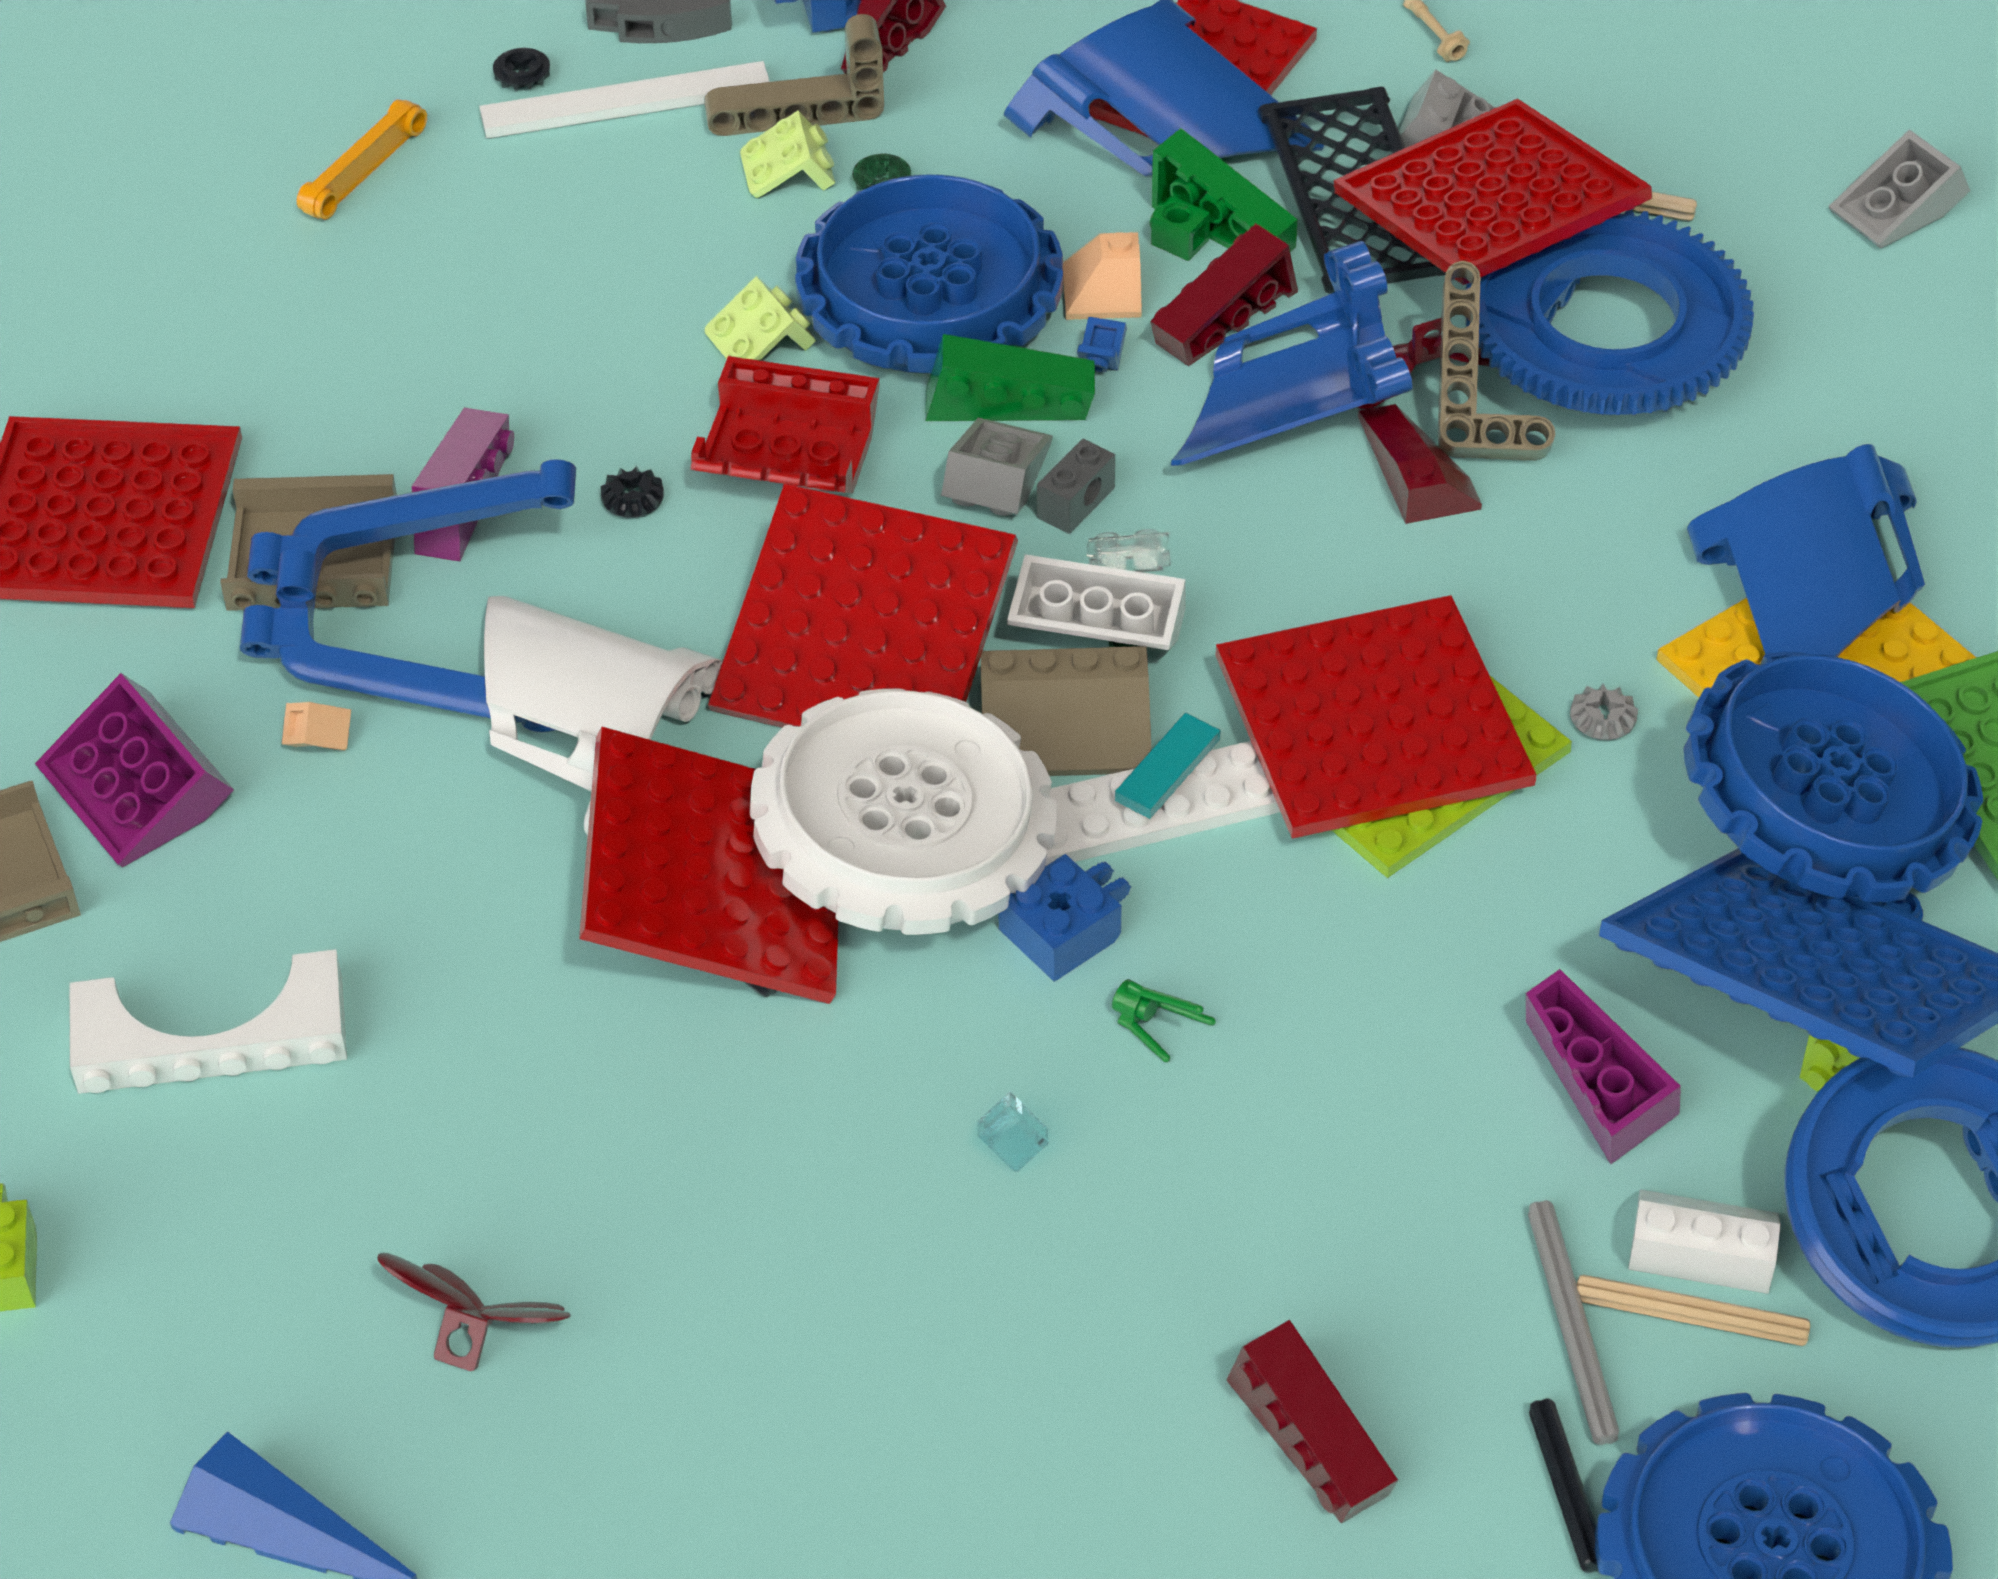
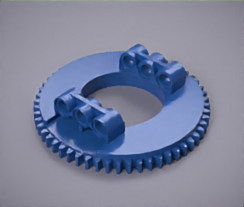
(1696, 352)

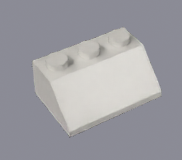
(1705, 1241)

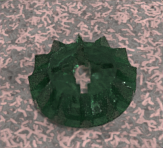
(877, 166)

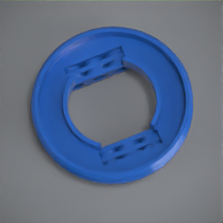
(1837, 1223)

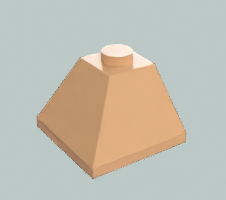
(1104, 278)

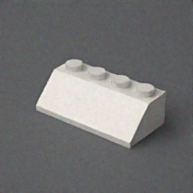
(1098, 602)

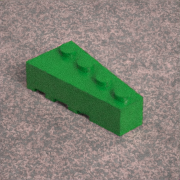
(1201, 178)
(1006, 383)

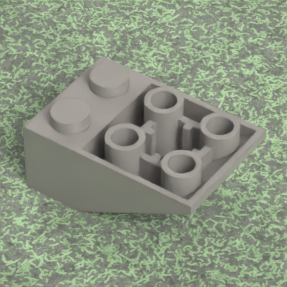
(1439, 106)

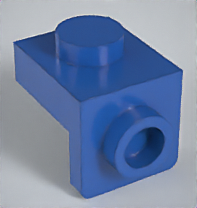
(1103, 343)

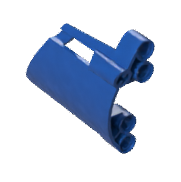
(1158, 80)

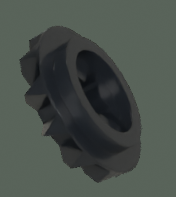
(521, 59)
(632, 503)

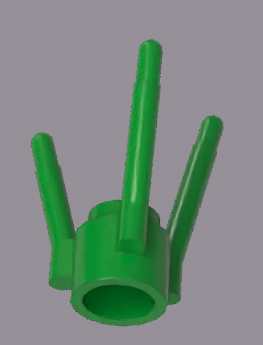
(1141, 1003)

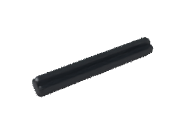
(1565, 1481)

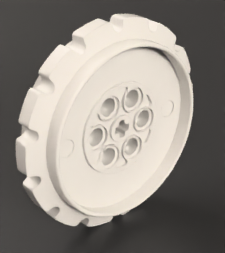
(903, 811)

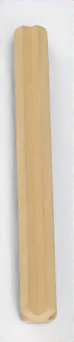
(1693, 1310)

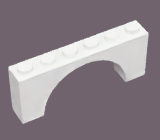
(297, 1029)

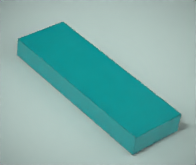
(1167, 765)

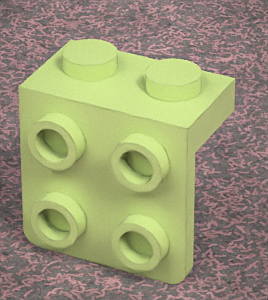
(784, 152)
(757, 322)

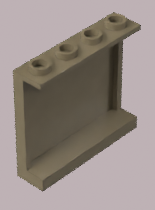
(347, 576)
(32, 875)

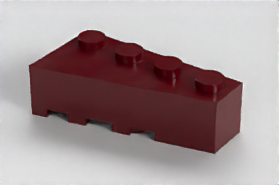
(1226, 295)
(1311, 1421)

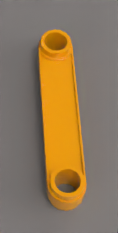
(360, 160)

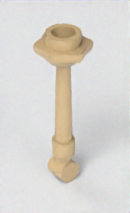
(1453, 45)

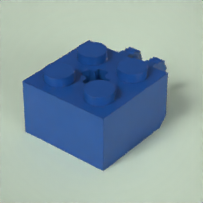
(1065, 915)

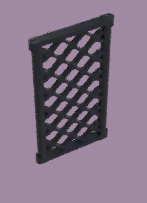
(1303, 182)

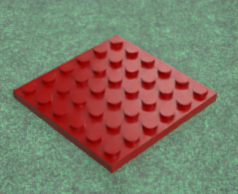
(1492, 189)
(110, 509)
(857, 604)
(1373, 716)
(682, 876)

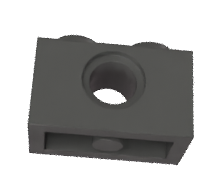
(1076, 486)

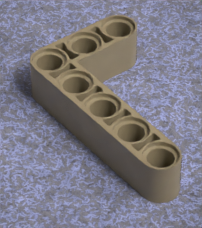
(819, 99)
(1465, 379)

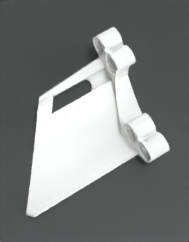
(581, 680)

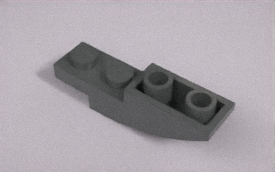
(659, 19)

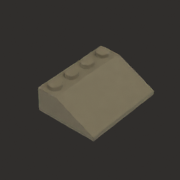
(1073, 705)

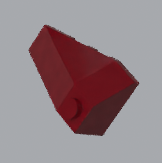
(900, 23)
(1416, 468)

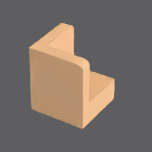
(316, 725)

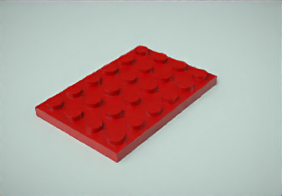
(1249, 37)

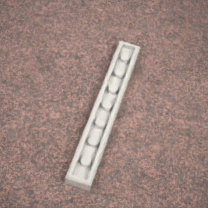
(614, 100)

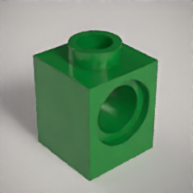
(1179, 228)

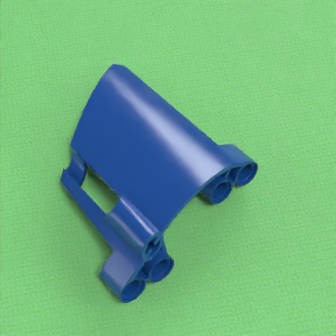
(1309, 381)
(1814, 552)

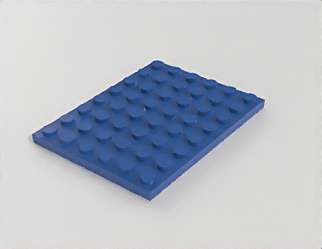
(1818, 961)

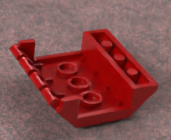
(789, 425)

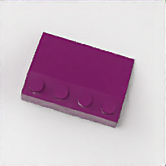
(132, 772)

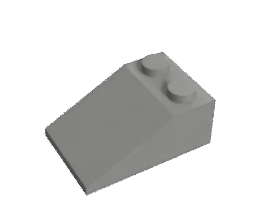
(1902, 191)
(995, 466)

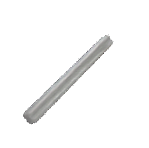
(1573, 1323)

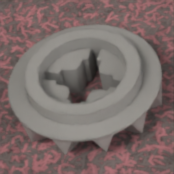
(1588, 717)

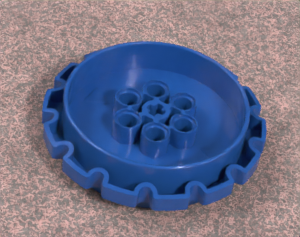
(925, 263)
(1833, 776)
(1784, 1462)

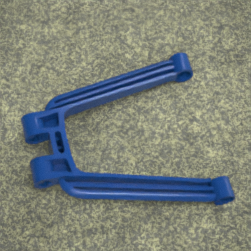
(296, 562)

